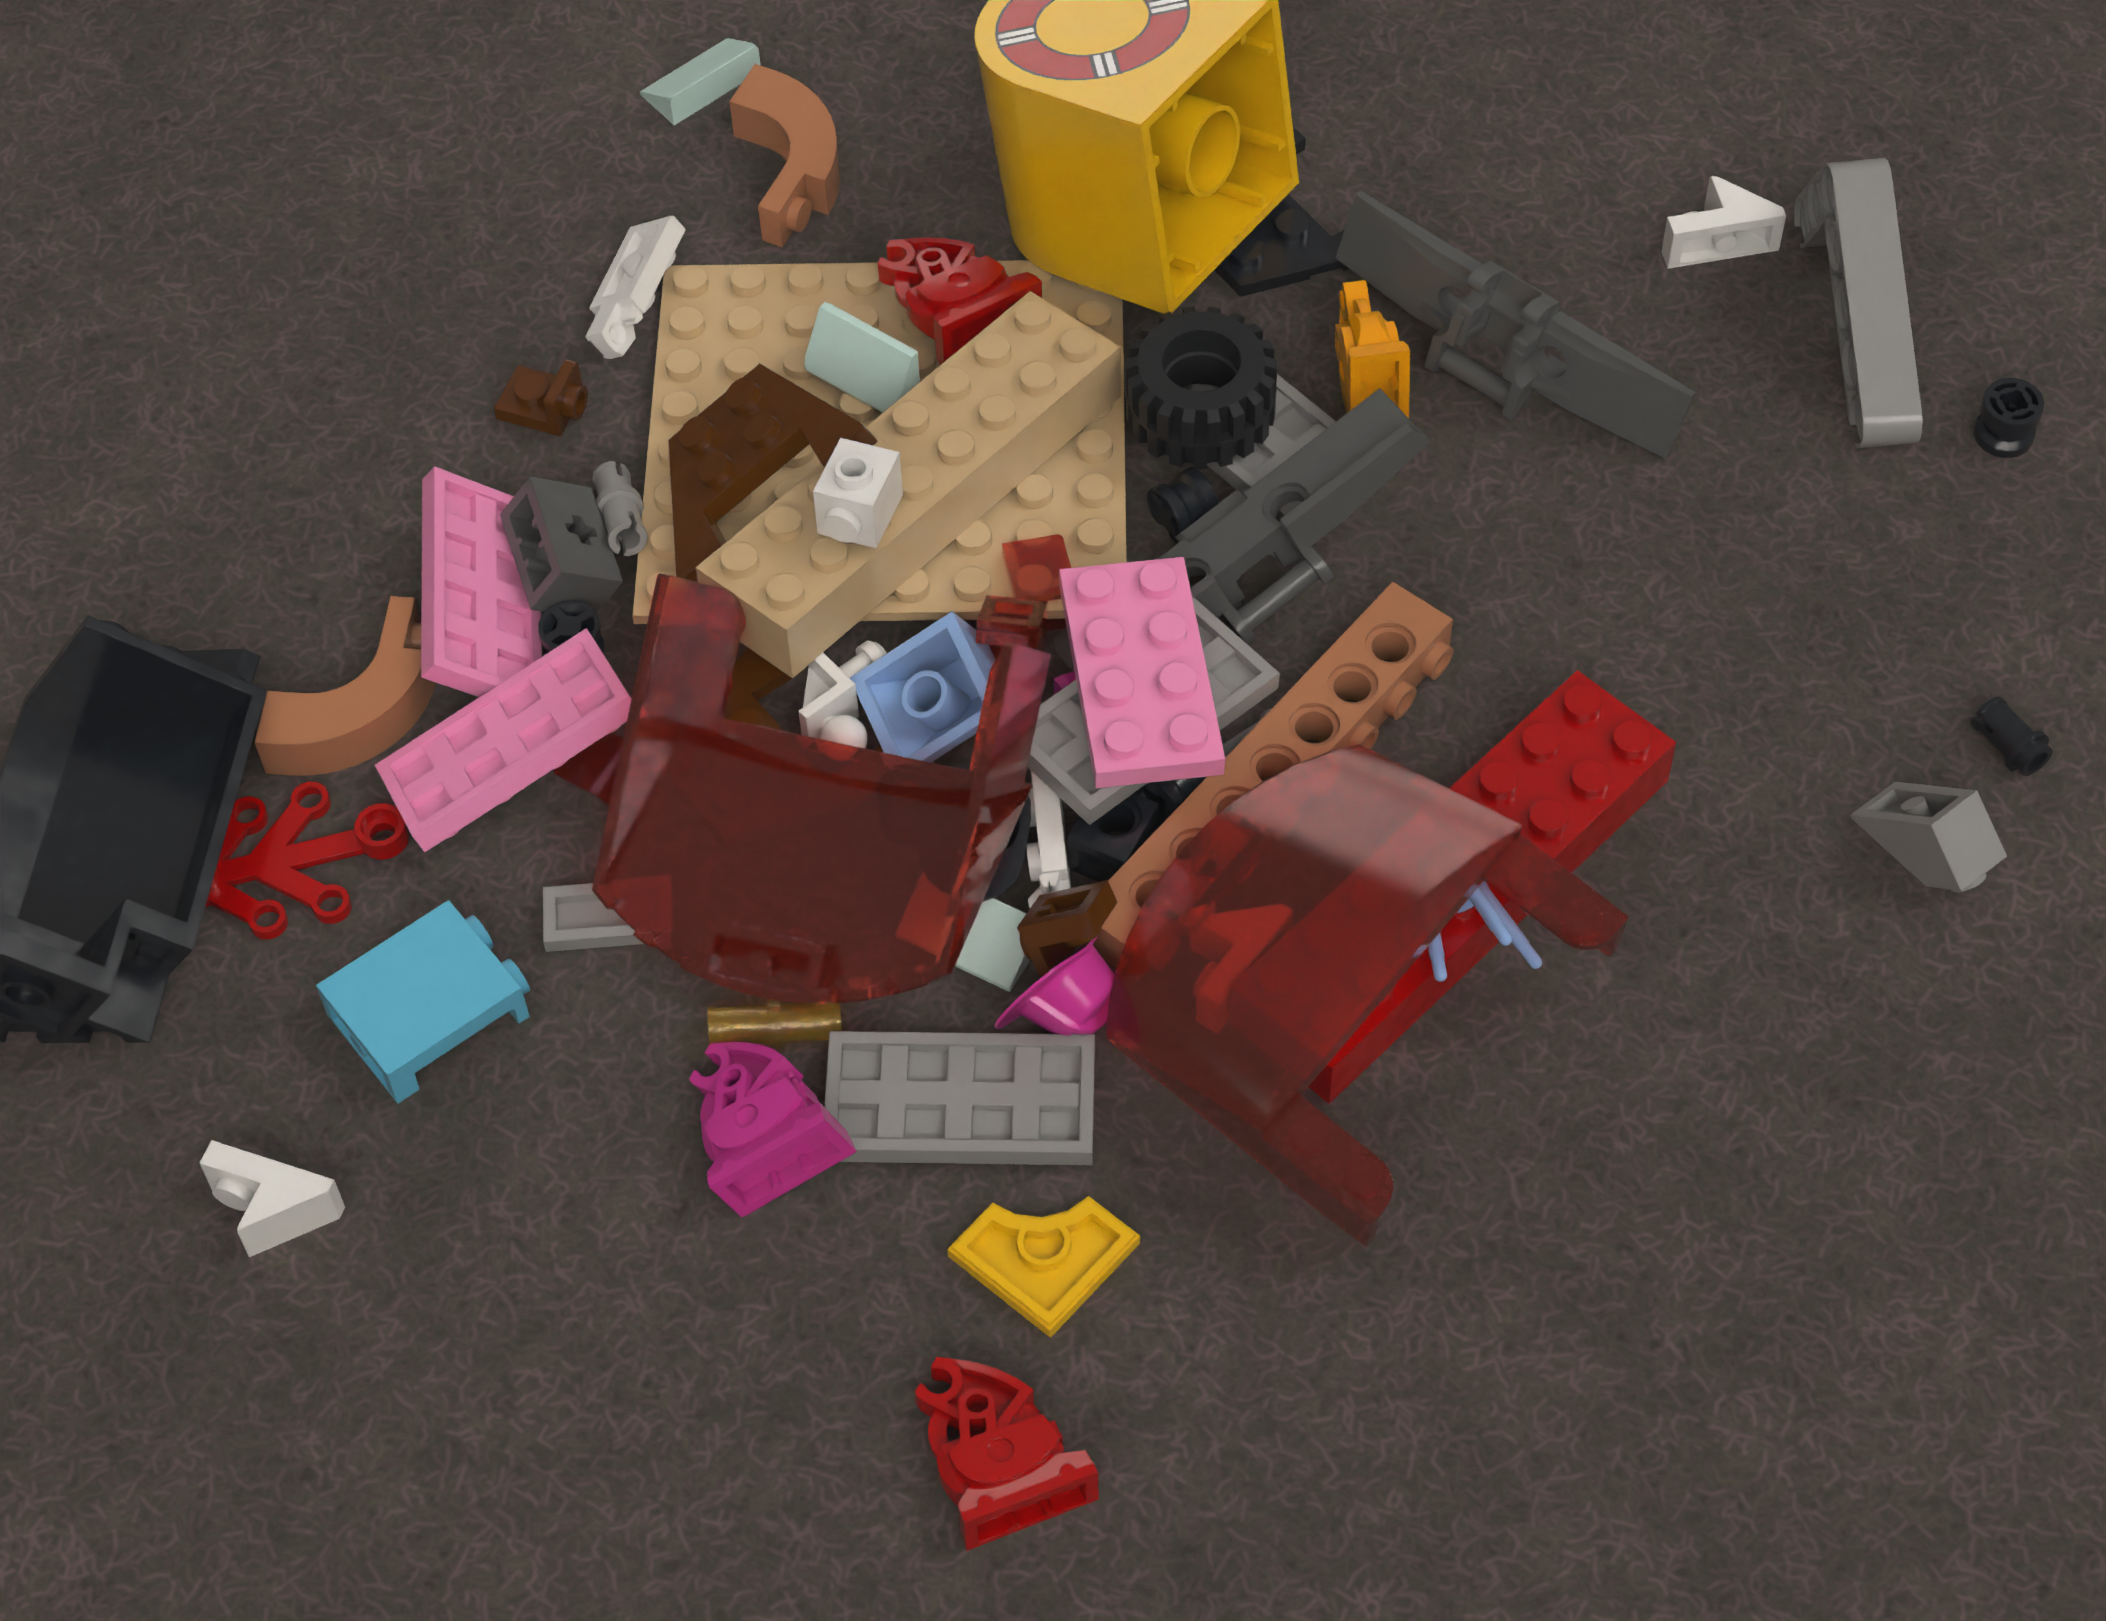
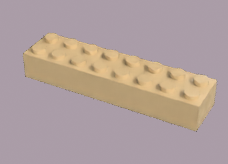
(962, 448)

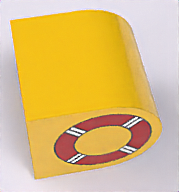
(1137, 135)

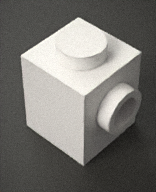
(858, 493)

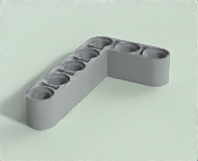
(1855, 216)

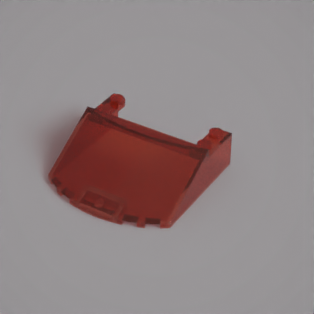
(794, 854)
(1290, 934)

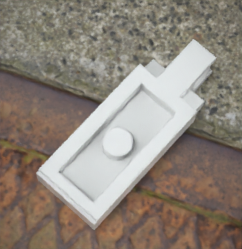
(631, 284)
(1049, 855)

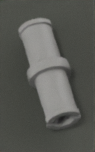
(619, 508)

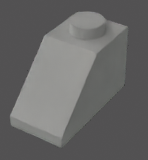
(1934, 833)

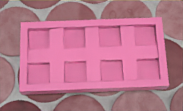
(473, 599)
(1141, 672)
(505, 740)

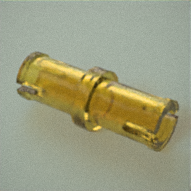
(773, 1023)

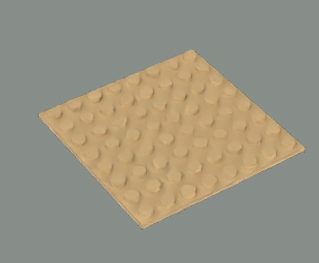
(733, 317)

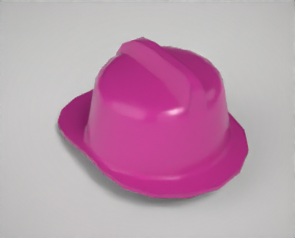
(1068, 997)

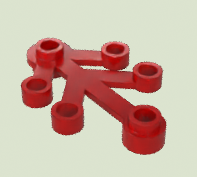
(278, 859)

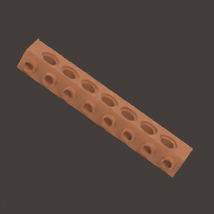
(1353, 668)

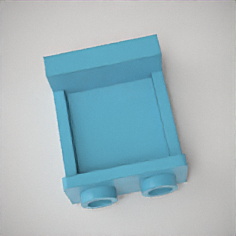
(422, 995)

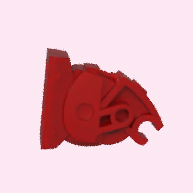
(950, 289)
(1008, 1458)

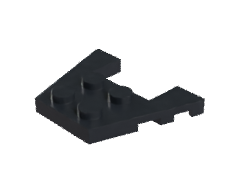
(1281, 248)

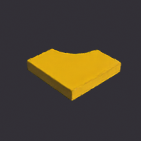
(1045, 1262)

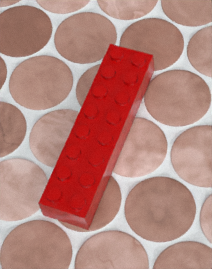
(1571, 782)

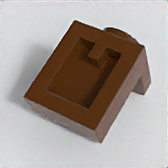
(543, 399)
(1064, 921)

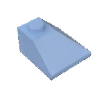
(927, 690)

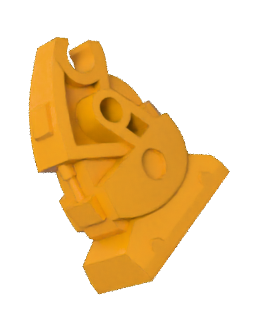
(1369, 351)

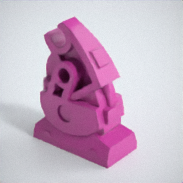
(763, 1126)

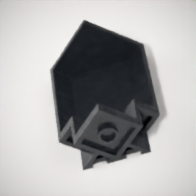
(115, 827)

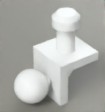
(831, 697)

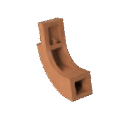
(795, 124)
(358, 720)

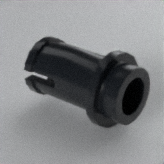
(2012, 737)

